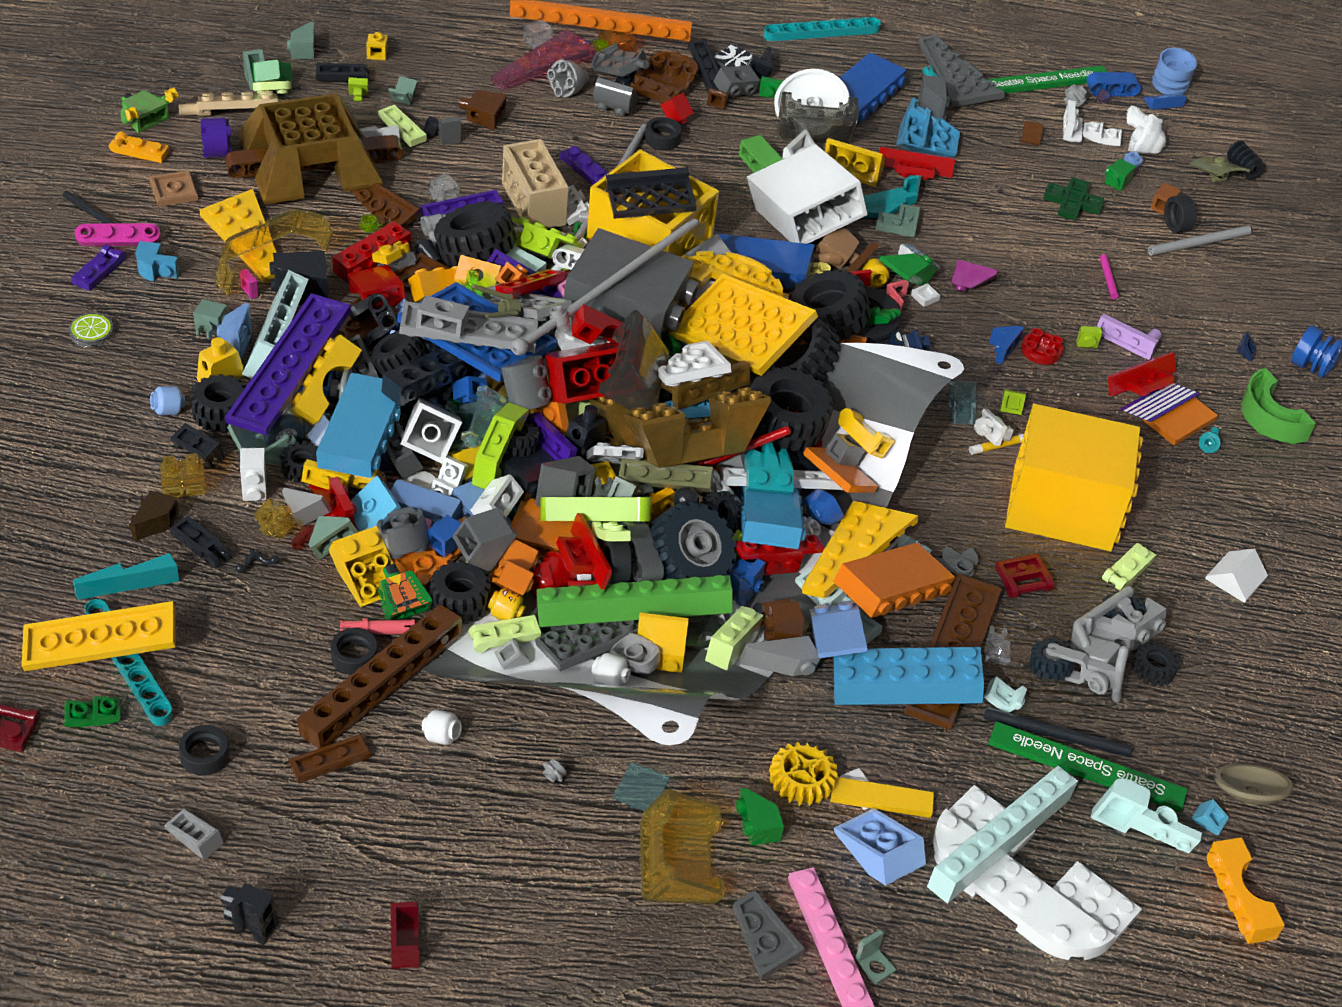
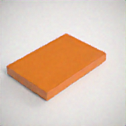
(1183, 421)
(846, 476)

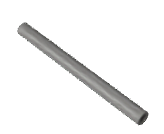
(1199, 240)

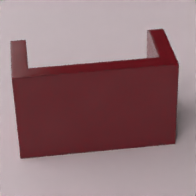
(404, 935)

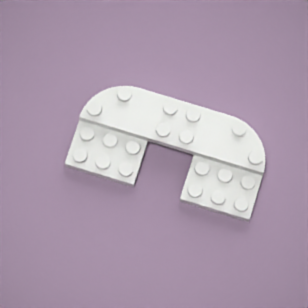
(1070, 920)

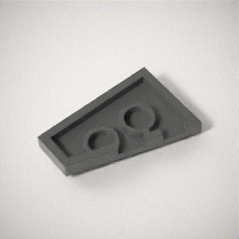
(765, 935)

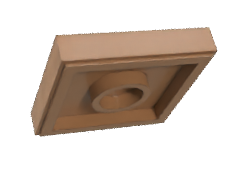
(173, 188)

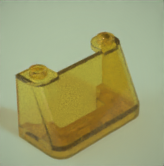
(678, 850)

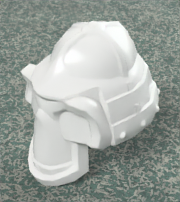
(1148, 135)

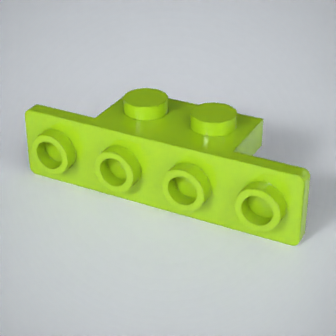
(539, 239)

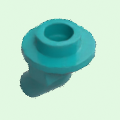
(1210, 441)

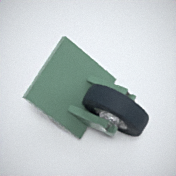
(284, 432)

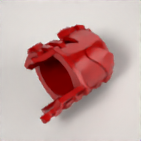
(552, 572)

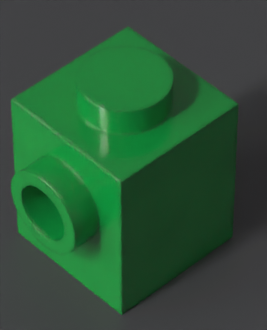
(1119, 174)

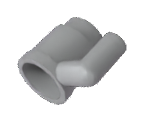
(428, 225)

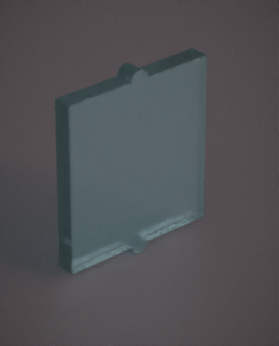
(640, 787)

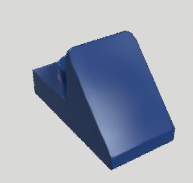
(1006, 341)

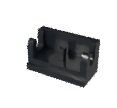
(199, 443)

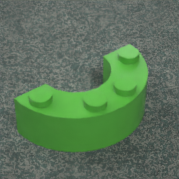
(1269, 416)

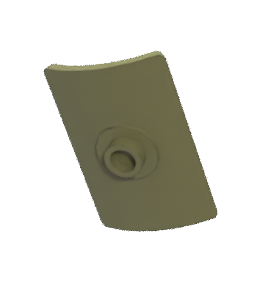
(1216, 167)

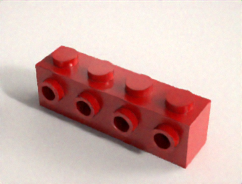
(359, 255)

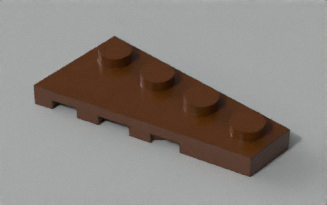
(386, 206)

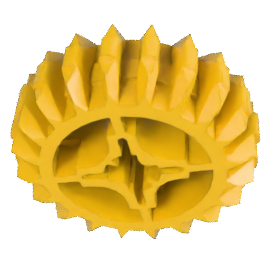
(800, 781)

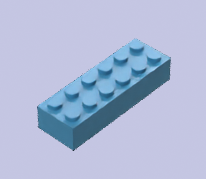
(909, 676)

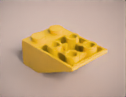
(361, 563)

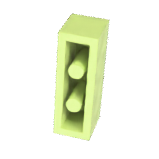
(732, 637)

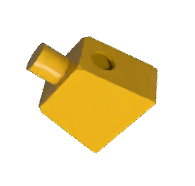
(219, 359)

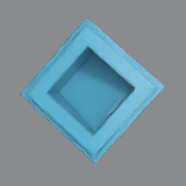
(1210, 816)

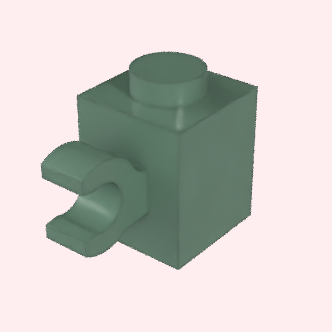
(208, 317)

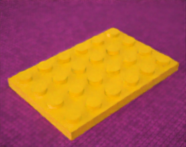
(744, 322)

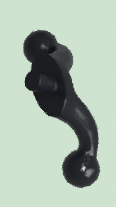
(256, 555)

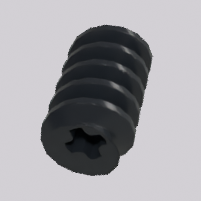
(1242, 155)

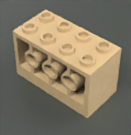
(535, 183)

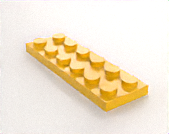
(98, 636)

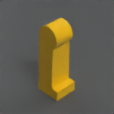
(874, 443)

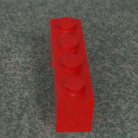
(592, 324)

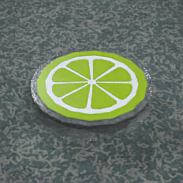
(91, 330)

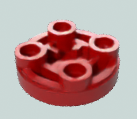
(1042, 347)

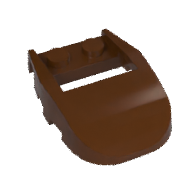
(668, 69)

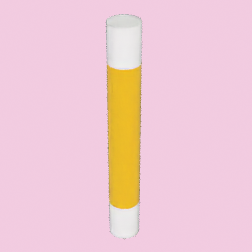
(990, 446)

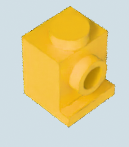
(377, 41)

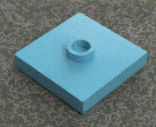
(373, 504)

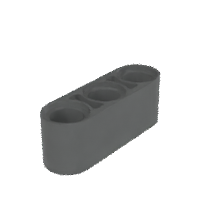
(644, 558)

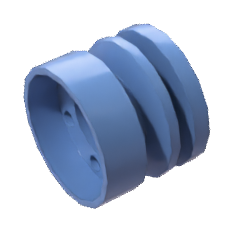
(1174, 71)

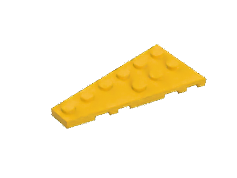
(237, 215)
(860, 534)

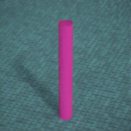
(1109, 276)

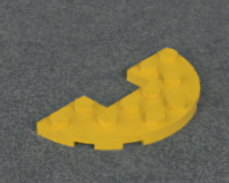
(740, 267)

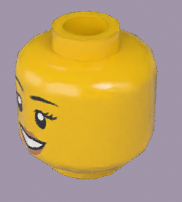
(506, 605)

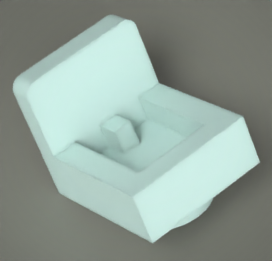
(1004, 696)

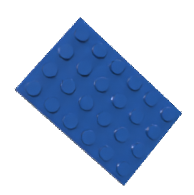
(483, 358)

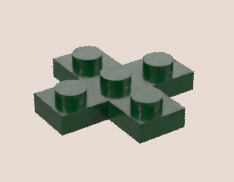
(1073, 198)

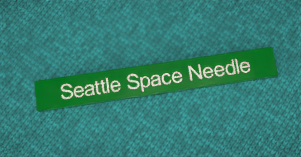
(1045, 80)
(1083, 764)

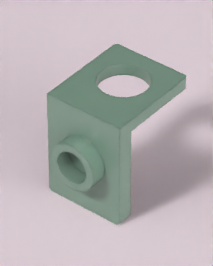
(404, 90)
(869, 952)

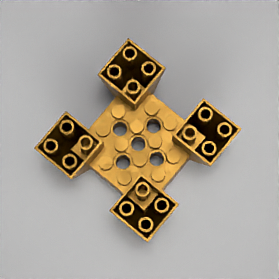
(303, 135)
(676, 440)

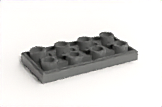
(582, 641)

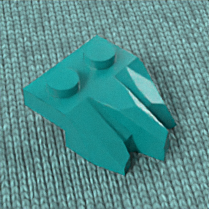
(769, 471)

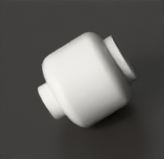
(611, 670)
(441, 727)

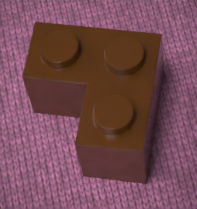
(781, 619)

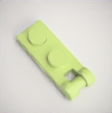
(610, 531)
(1129, 566)
(501, 632)

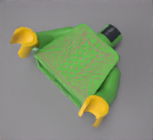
(145, 109)

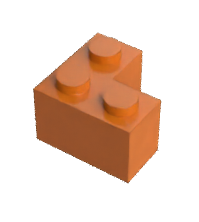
(513, 568)

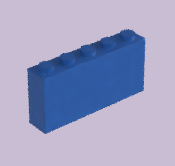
(873, 83)
(787, 260)

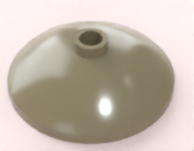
(1253, 784)

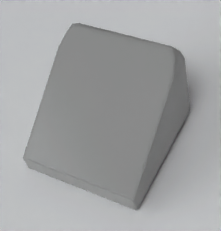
(511, 655)

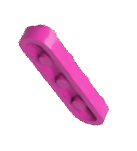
(116, 234)

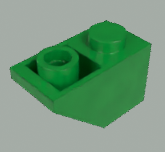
(760, 818)

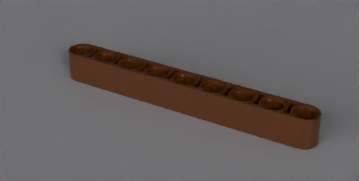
(247, 162)

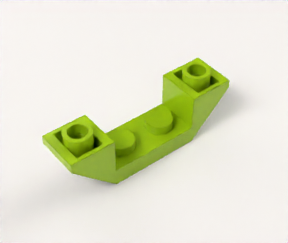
(496, 442)

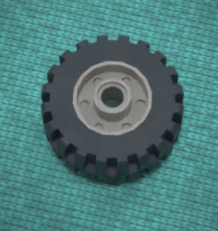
(693, 542)

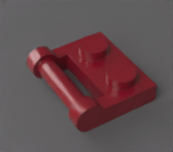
(1024, 569)
(16, 735)

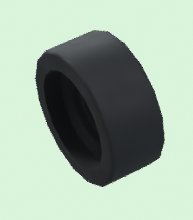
(662, 142)
(1180, 213)
(619, 558)
(348, 637)
(200, 734)

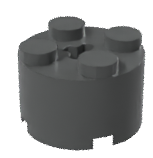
(404, 532)

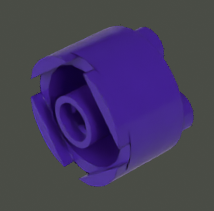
(215, 137)

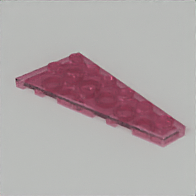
(539, 60)

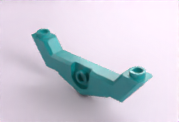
(891, 200)

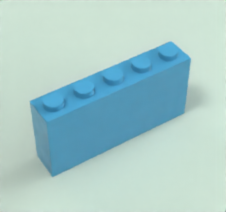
(358, 428)
(772, 518)

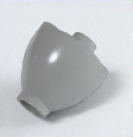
(567, 78)

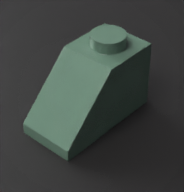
(302, 42)

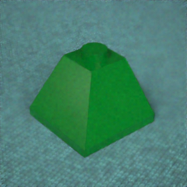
(911, 267)

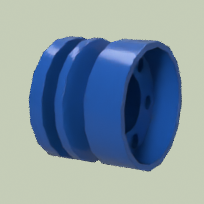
(1318, 352)

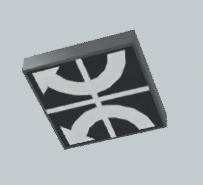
(732, 56)

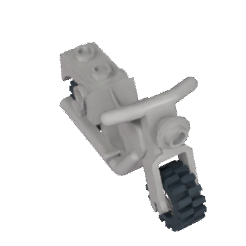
(1101, 643)

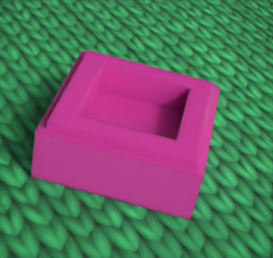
(248, 283)

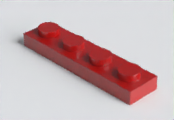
(532, 282)

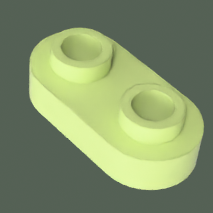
(280, 87)

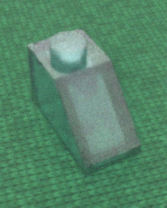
(962, 401)

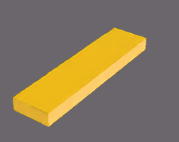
(883, 797)

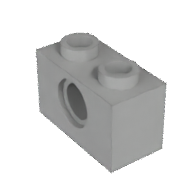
(442, 317)

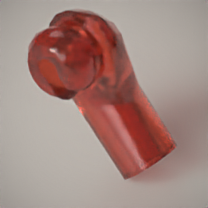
(302, 536)

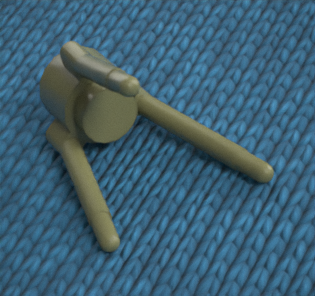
(507, 307)

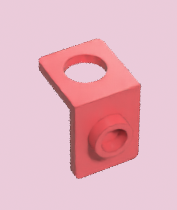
(897, 296)

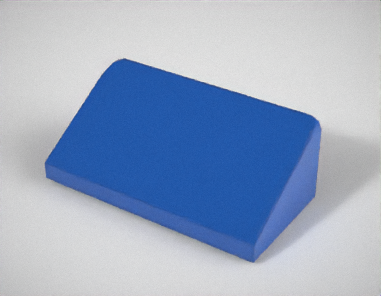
(1165, 101)

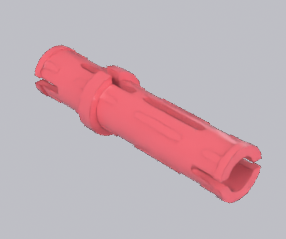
(379, 627)

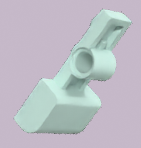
(1127, 806)

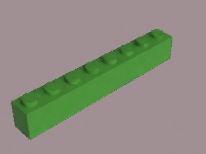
(627, 600)

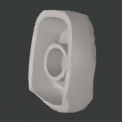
(639, 652)

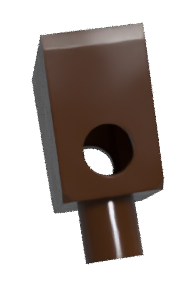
(484, 108)

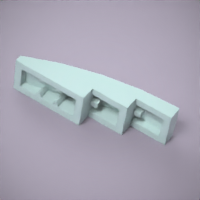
(870, 627)

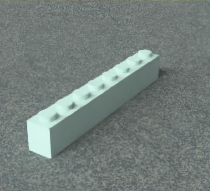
(1001, 834)

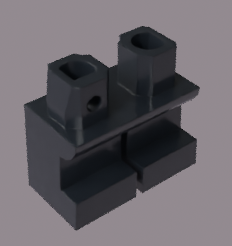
(250, 910)

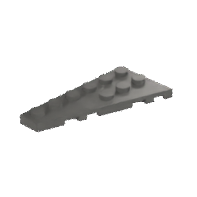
(964, 80)

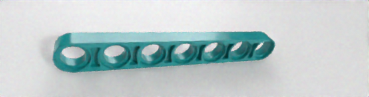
(822, 29)
(138, 667)

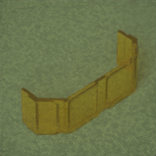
(294, 221)

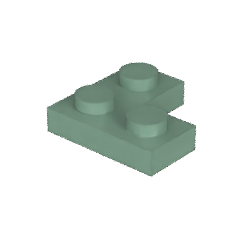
(901, 224)

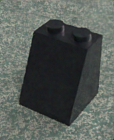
(307, 264)

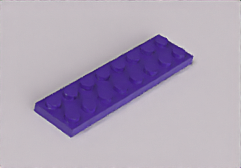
(287, 364)

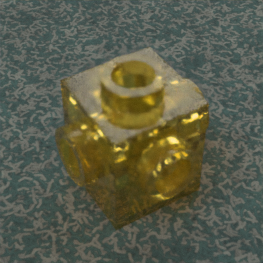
(274, 518)

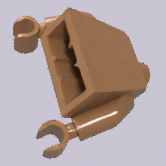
(837, 248)

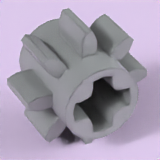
(1075, 93)

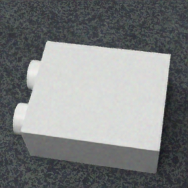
(807, 195)

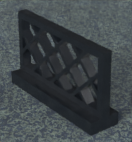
(650, 183)

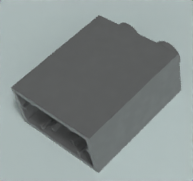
(652, 289)

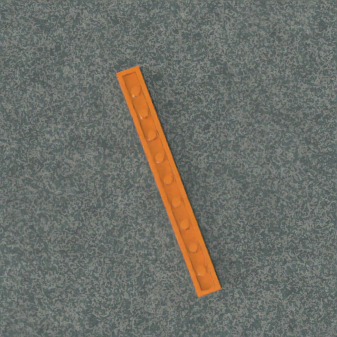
(601, 19)

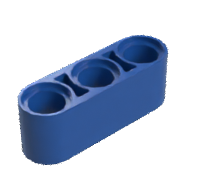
(1114, 82)

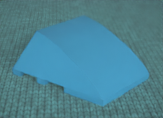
(926, 133)

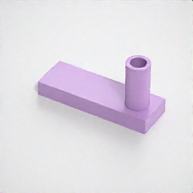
(1129, 337)

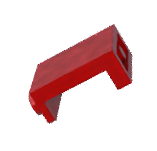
(377, 281)

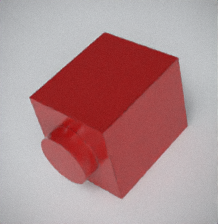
(677, 108)

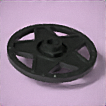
(700, 626)

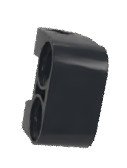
(368, 307)

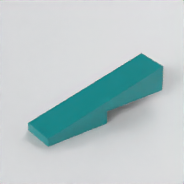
(116, 579)

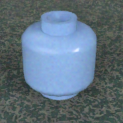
(167, 400)

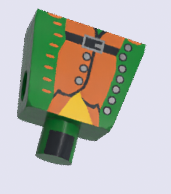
(402, 594)

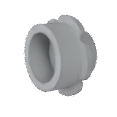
(553, 771)

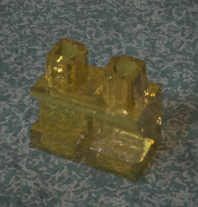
(188, 471)

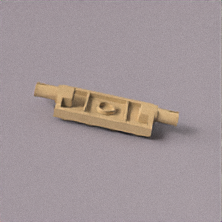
(226, 101)

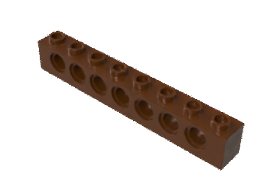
(379, 677)

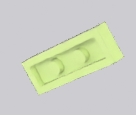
(408, 130)

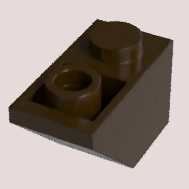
(154, 515)

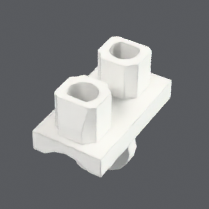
(992, 428)

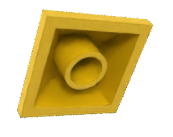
(669, 635)

